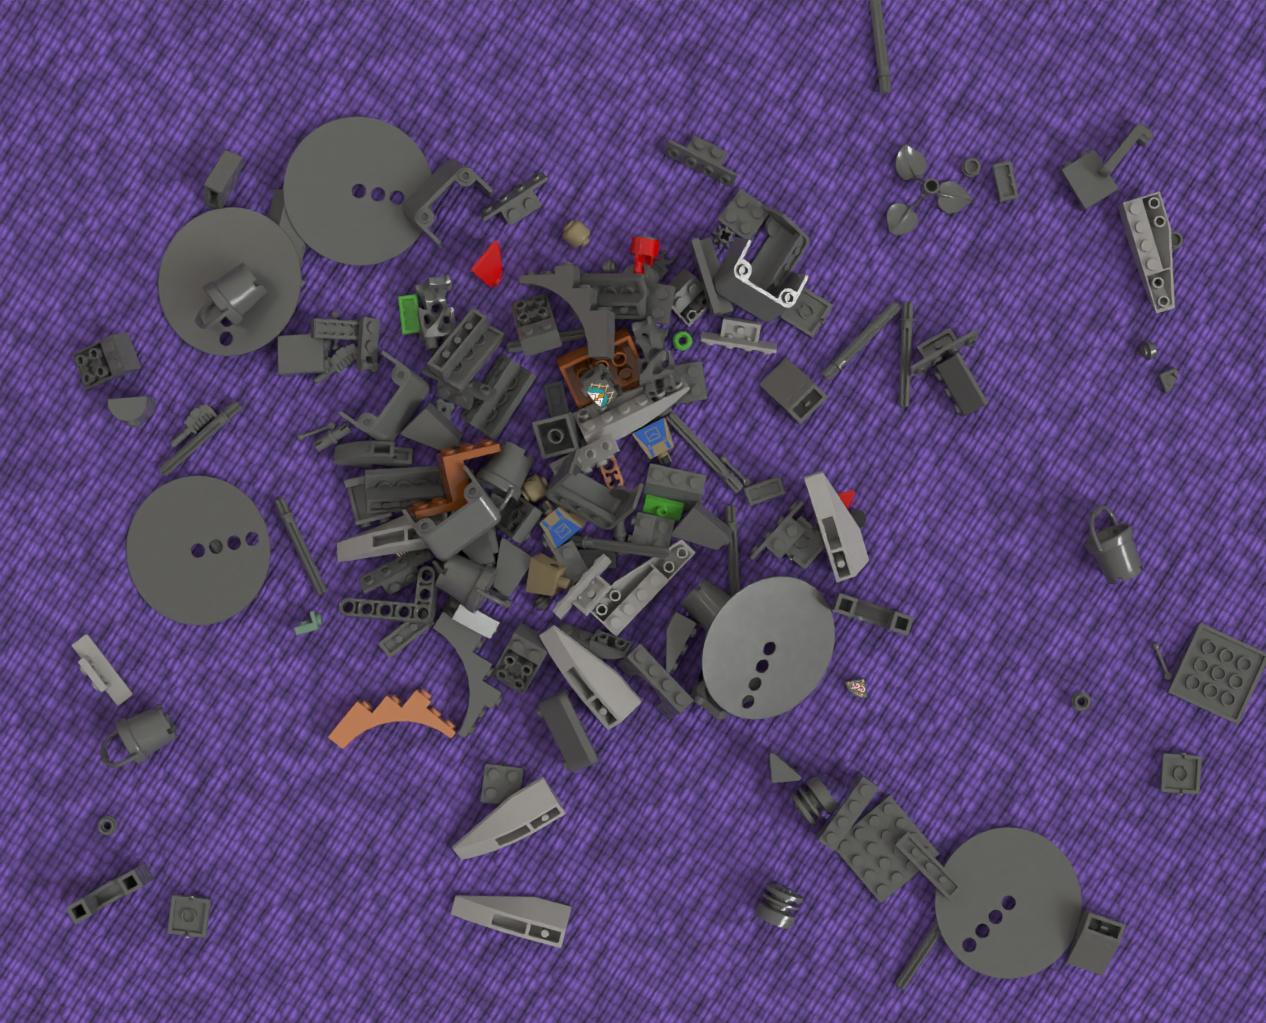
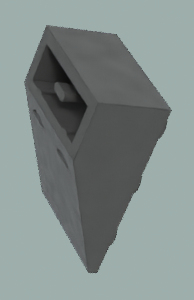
(536, 325)
(106, 360)
(793, 391)
(677, 634)
(520, 659)
(1095, 941)

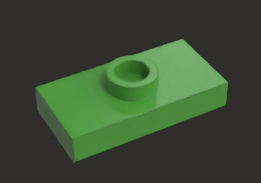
(408, 314)
(663, 507)

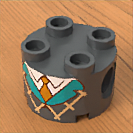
(600, 386)

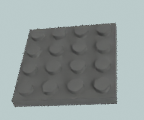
(1218, 673)
(872, 852)

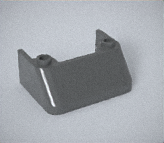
(417, 206)
(779, 253)
(733, 284)
(399, 409)
(589, 498)
(462, 526)
(567, 731)

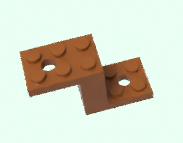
(453, 478)

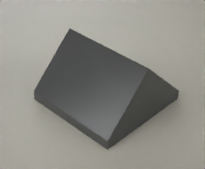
(780, 770)

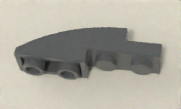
(372, 452)
(600, 644)

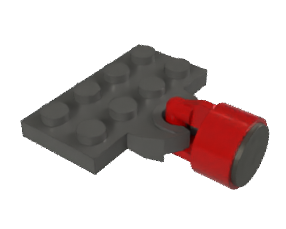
(659, 296)

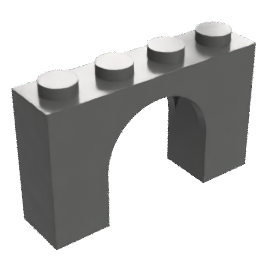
(871, 613)
(672, 695)
(834, 830)
(109, 892)

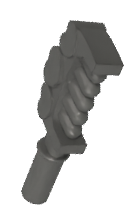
(339, 361)
(196, 420)

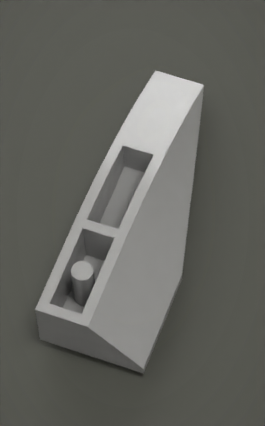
(1151, 247)
(626, 412)
(837, 527)
(384, 539)
(638, 587)
(591, 678)
(512, 820)
(516, 915)

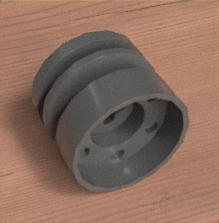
(814, 800)
(778, 907)

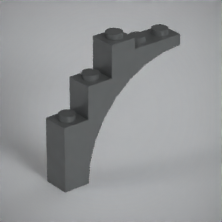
(597, 321)
(476, 667)

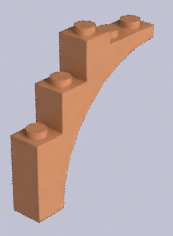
(416, 710)

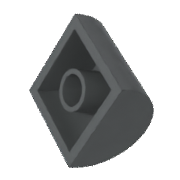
(132, 409)
(557, 435)
(519, 519)

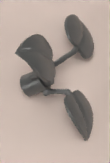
(951, 198)

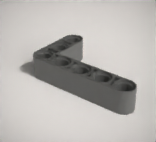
(396, 607)

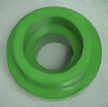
(682, 334)

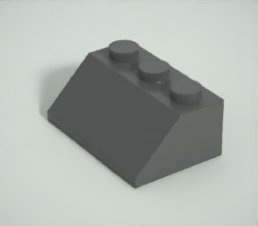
(960, 385)
(674, 485)

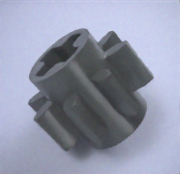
(722, 242)

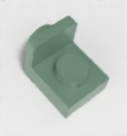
(306, 626)

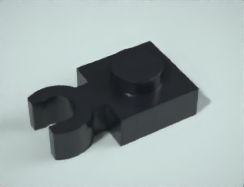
(659, 266)

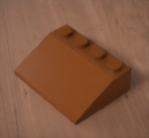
(622, 367)

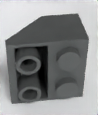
(689, 297)

